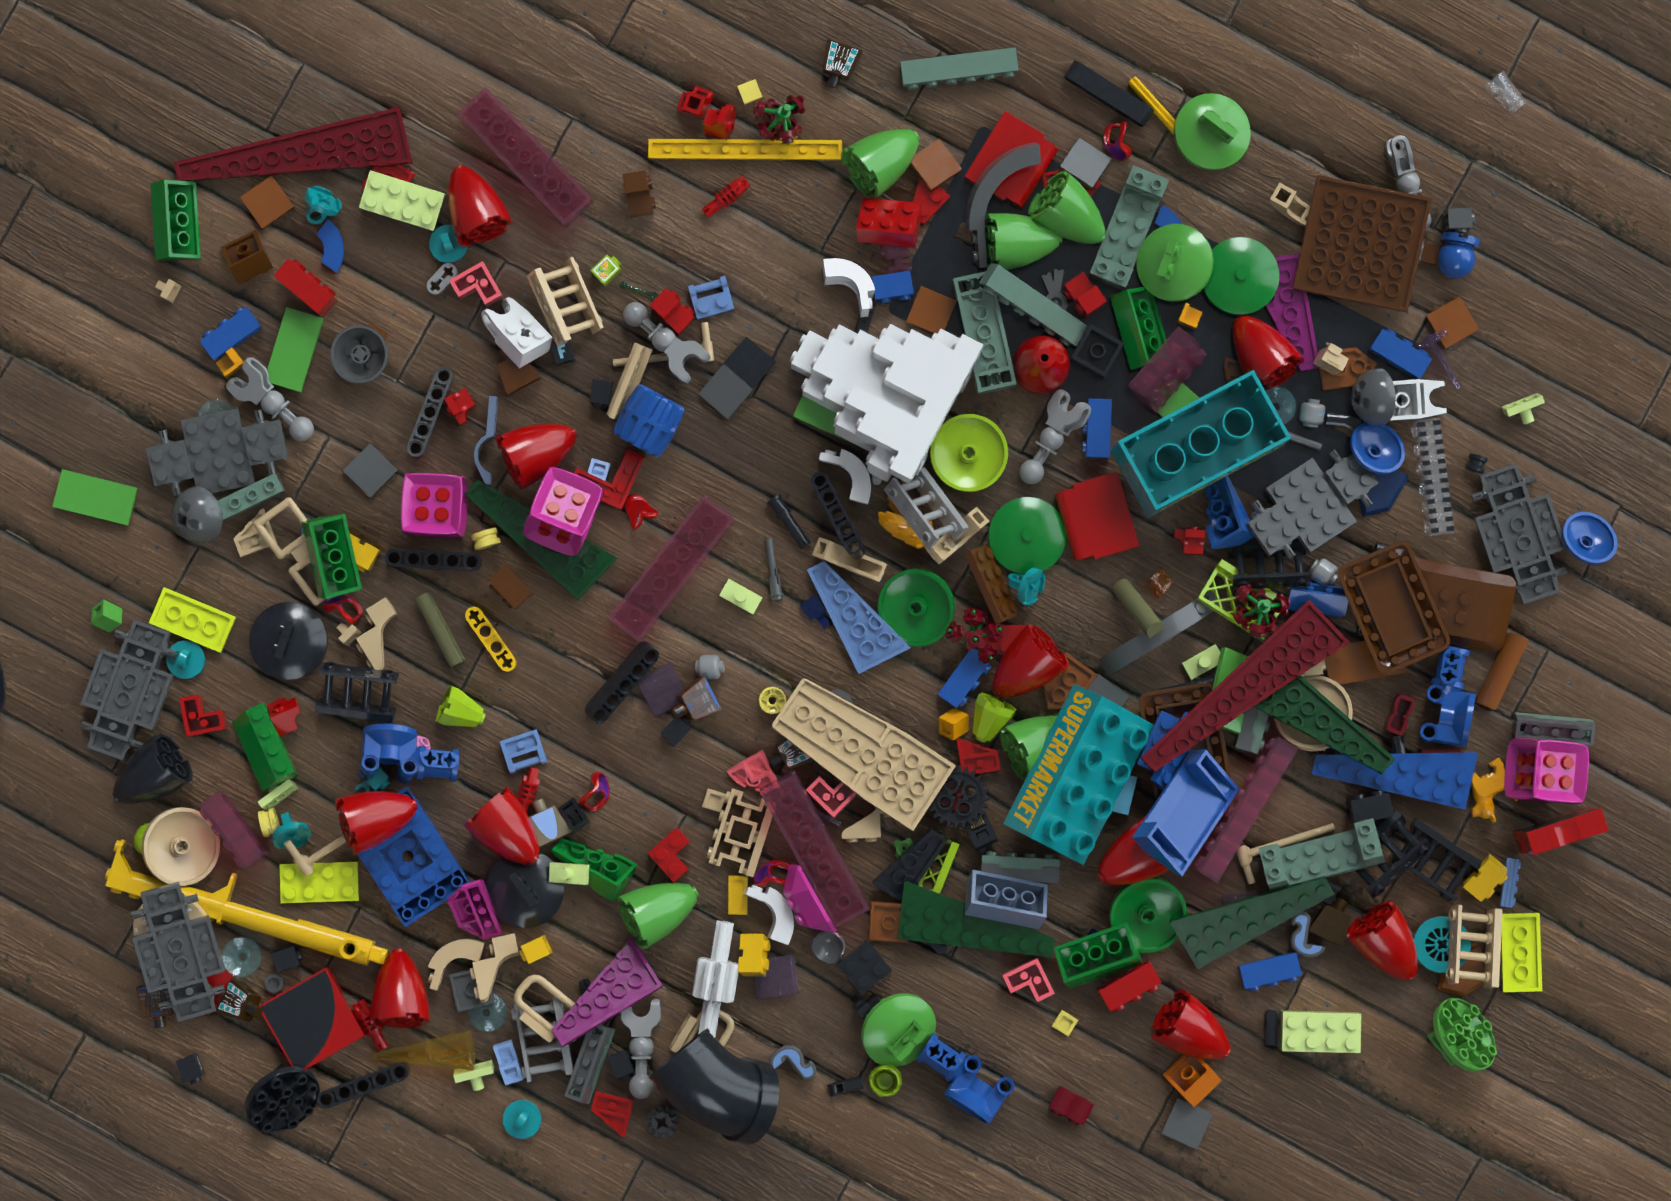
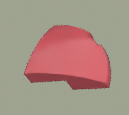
(753, 771)

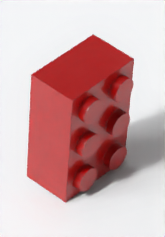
(889, 222)
(306, 286)
(1129, 986)

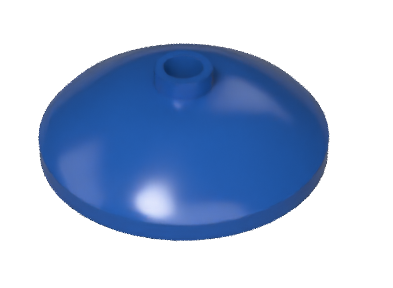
(1377, 448)
(1589, 538)

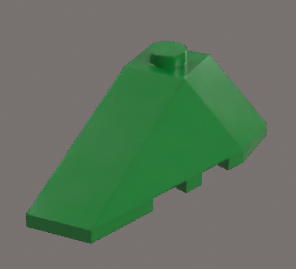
(607, 873)

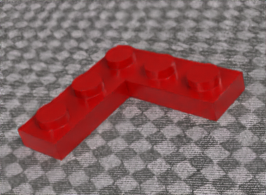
(617, 491)

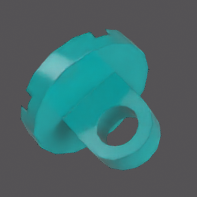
(321, 201)
(445, 245)
(1028, 585)
(189, 660)
(294, 831)
(522, 1119)

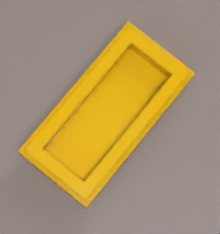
(736, 899)

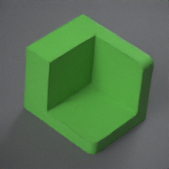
(106, 616)

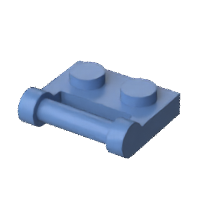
(714, 303)
(521, 745)

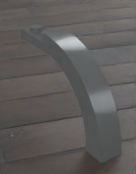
(986, 185)
(1142, 644)

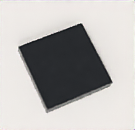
(749, 362)

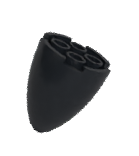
(152, 772)

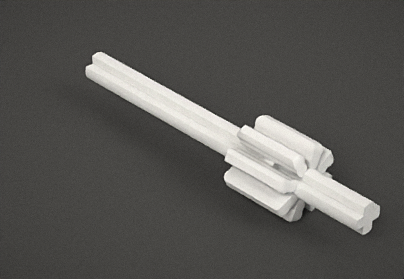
(716, 977)

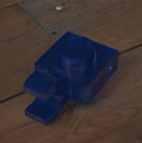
(813, 609)

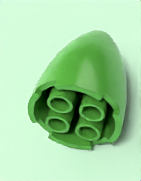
(880, 159)
(1068, 210)
(1017, 240)
(1025, 742)
(656, 910)

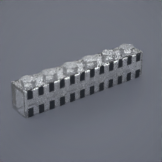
(1433, 477)

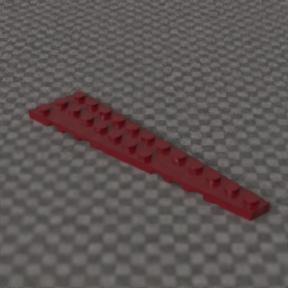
(346, 144)
(1283, 657)

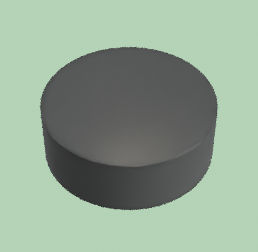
(274, 983)

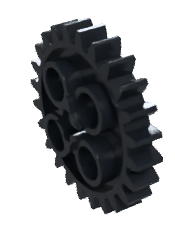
(974, 802)

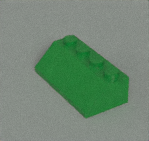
(175, 220)
(1138, 325)
(331, 555)
(264, 747)
(1097, 955)

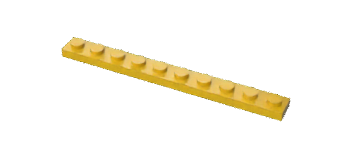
(743, 149)

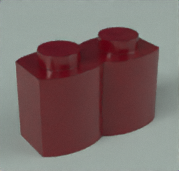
(1400, 709)
(1071, 1105)

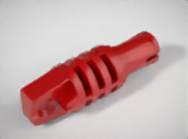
(726, 196)
(528, 788)
(363, 1014)

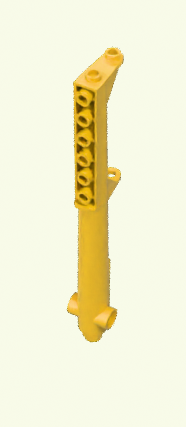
(219, 907)

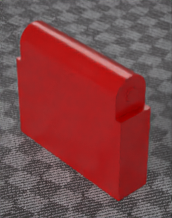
(1006, 135)
(1097, 518)

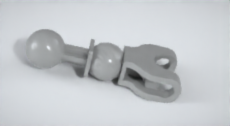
(1403, 167)
(664, 340)
(272, 402)
(1051, 438)
(641, 1046)

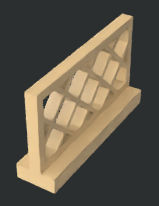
(630, 378)

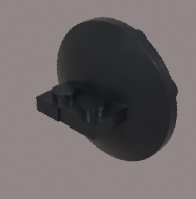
(288, 640)
(523, 892)
(281, 1099)

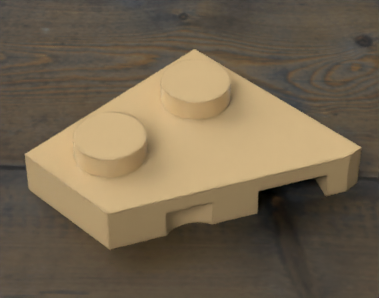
(249, 539)

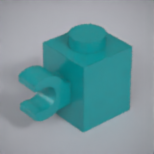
(379, 781)

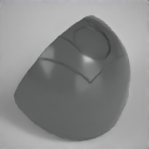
(828, 947)

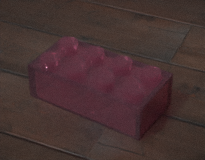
(1167, 369)
(233, 829)

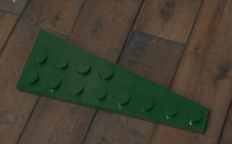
(572, 572)
(1314, 715)
(941, 920)
(1227, 927)

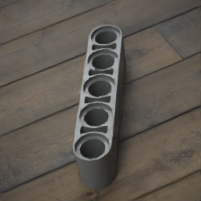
(431, 422)

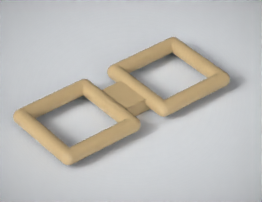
(297, 548)

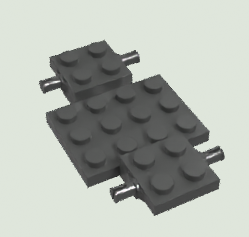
(217, 451)
(1311, 505)
(1520, 532)
(128, 689)
(178, 952)

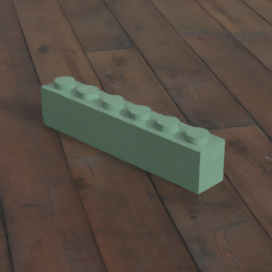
(958, 68)
(1033, 304)

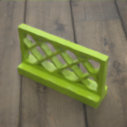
(1226, 572)

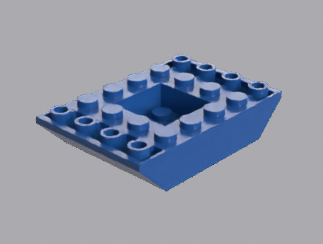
(425, 881)

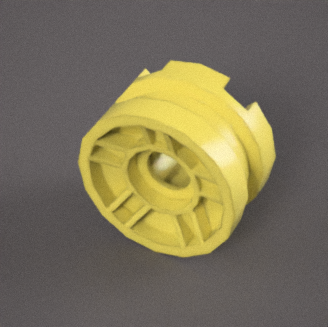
(485, 539)
(764, 700)
(268, 821)

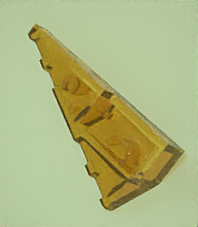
(445, 1051)

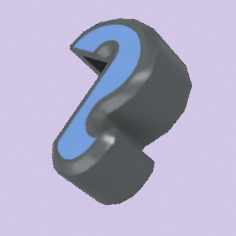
(1299, 936)
(796, 1059)

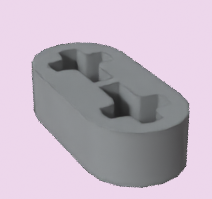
(438, 275)

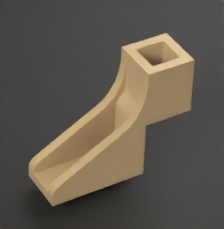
(837, 555)
(372, 641)
(865, 828)
(486, 970)

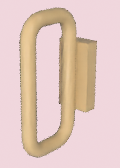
(532, 1018)
(691, 1026)

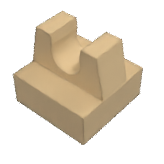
(169, 290)
(348, 634)

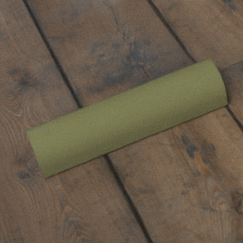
(1137, 608)
(440, 629)

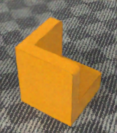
(1189, 317)
(230, 363)
(953, 724)

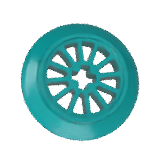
(1422, 934)

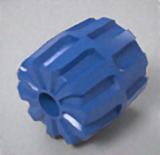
(648, 420)

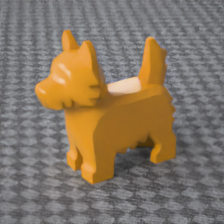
(1485, 788)

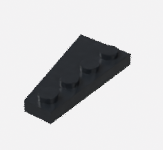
(911, 864)

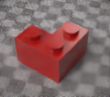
(1084, 295)
(670, 310)
(197, 721)
(665, 854)

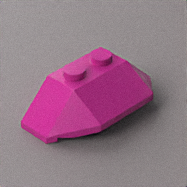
(804, 901)
(474, 910)

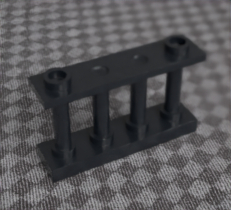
(1261, 580)
(346, 707)
(1385, 831)
(1451, 852)

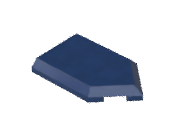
(1384, 493)

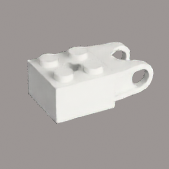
(517, 332)
(1415, 399)

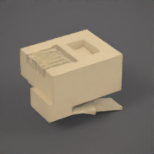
(1331, 359)

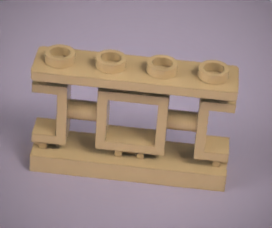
(756, 836)

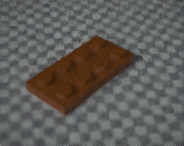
(991, 584)

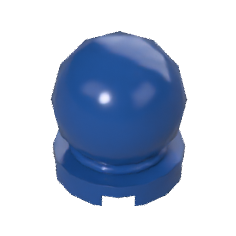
(1456, 256)

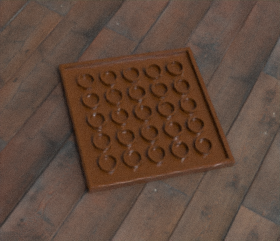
(1362, 243)

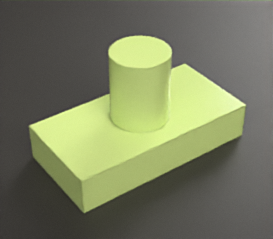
(1524, 407)
(741, 596)
(1202, 662)
(277, 794)
(569, 873)
(474, 1076)

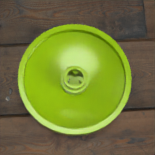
(969, 453)

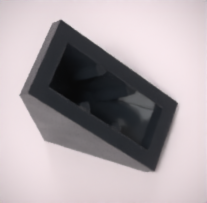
(574, 815)

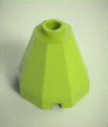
(459, 709)
(990, 716)

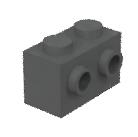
(1458, 220)

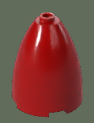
(475, 208)
(1264, 351)
(1035, 374)
(534, 449)
(1028, 664)
(373, 817)
(506, 829)
(1127, 862)
(1386, 940)
(399, 994)
(1190, 1028)

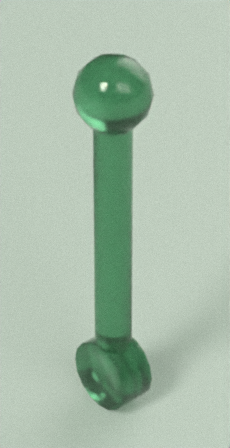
(653, 295)

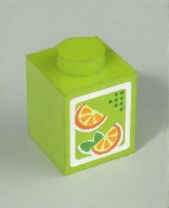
(606, 269)

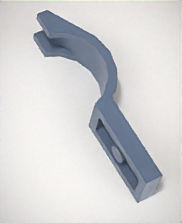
(490, 434)

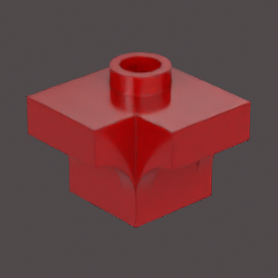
(695, 102)
(720, 122)
(459, 405)
(1191, 540)
(283, 714)

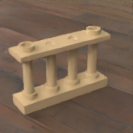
(549, 308)
(1491, 938)

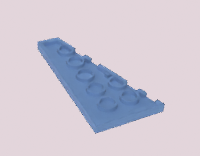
(861, 629)

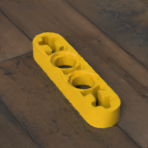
(493, 637)

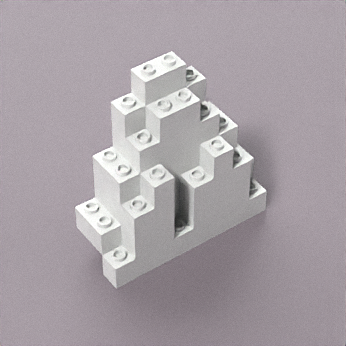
(887, 389)

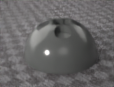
(349, 356)
(1374, 397)
(197, 515)

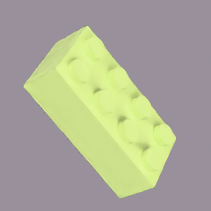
(402, 200)
(1320, 1031)

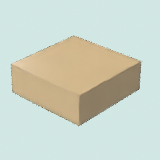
(714, 800)

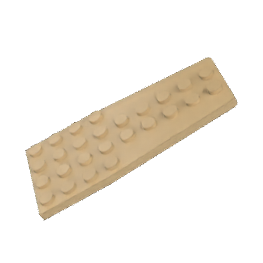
(864, 752)

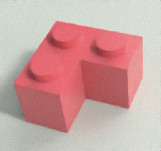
(477, 279)
(831, 800)
(1029, 974)

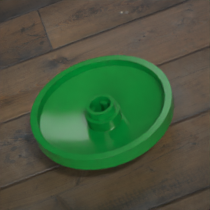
(1242, 276)
(1027, 535)
(917, 606)
(1147, 910)

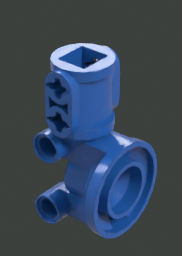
(1456, 705)
(398, 746)
(965, 1089)

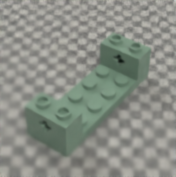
(1128, 228)
(984, 324)
(1322, 856)

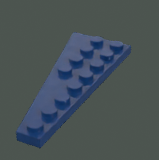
(1425, 776)

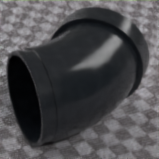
(720, 1089)

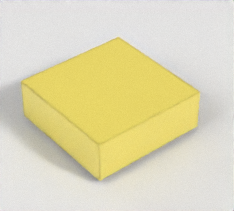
(749, 91)
(1064, 1023)

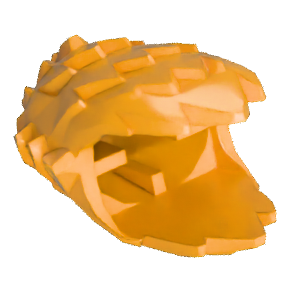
(899, 526)

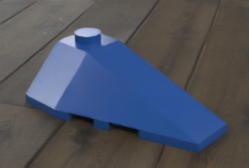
(1226, 516)

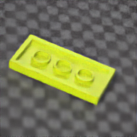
(192, 620)
(325, 884)
(1521, 952)

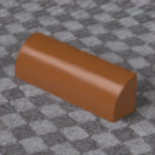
(1501, 671)

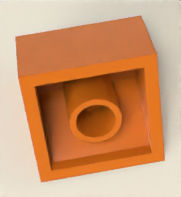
(1192, 1078)

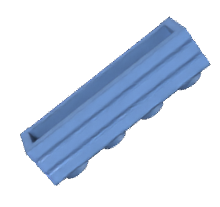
(1509, 887)

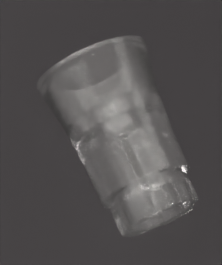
(1505, 92)

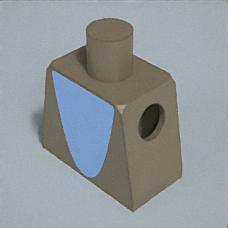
(548, 823)

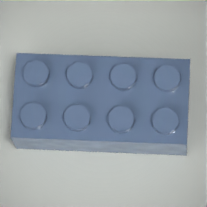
(1006, 899)

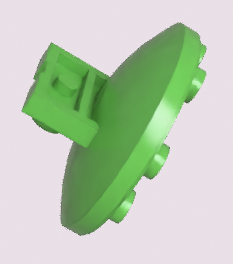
(1212, 131)
(1175, 262)
(898, 1029)
(1462, 1035)

